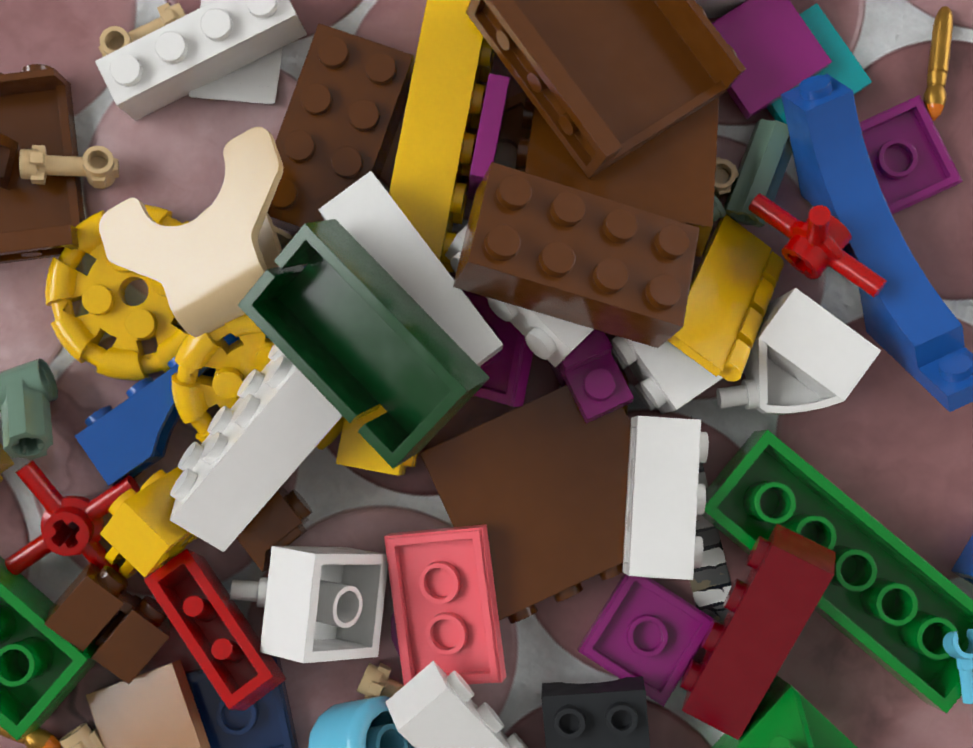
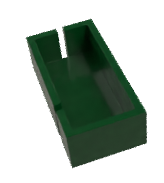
(362, 340)

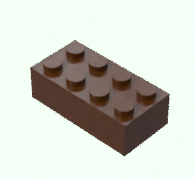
(337, 122)
(577, 256)

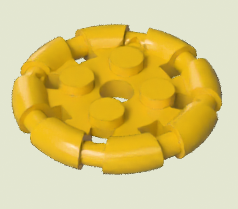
(108, 310)
(232, 364)

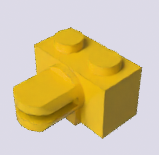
(143, 527)

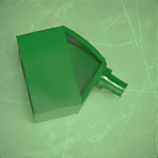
(786, 721)

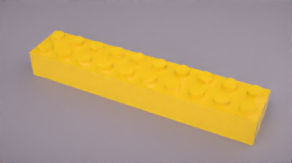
(431, 158)

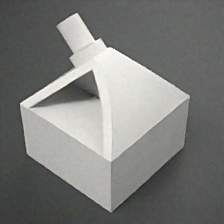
(800, 360)
(319, 603)

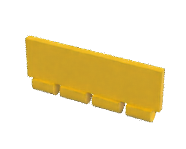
(728, 300)

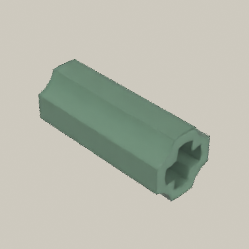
(759, 170)

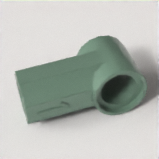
(26, 409)

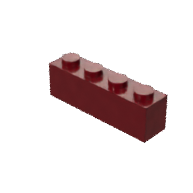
(758, 630)

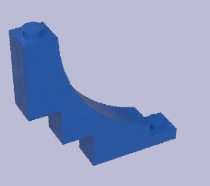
(837, 173)

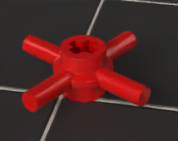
(817, 244)
(61, 511)

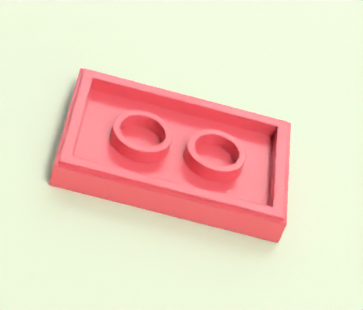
(446, 603)

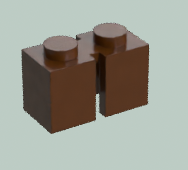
(90, 605)

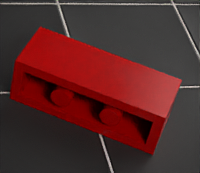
(214, 630)

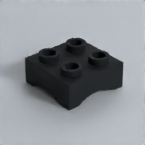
(596, 714)

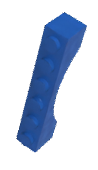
(137, 430)

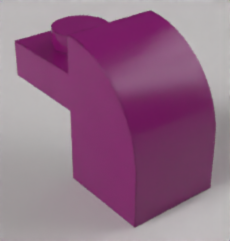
(593, 377)

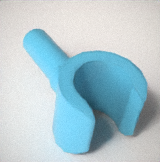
(964, 662)

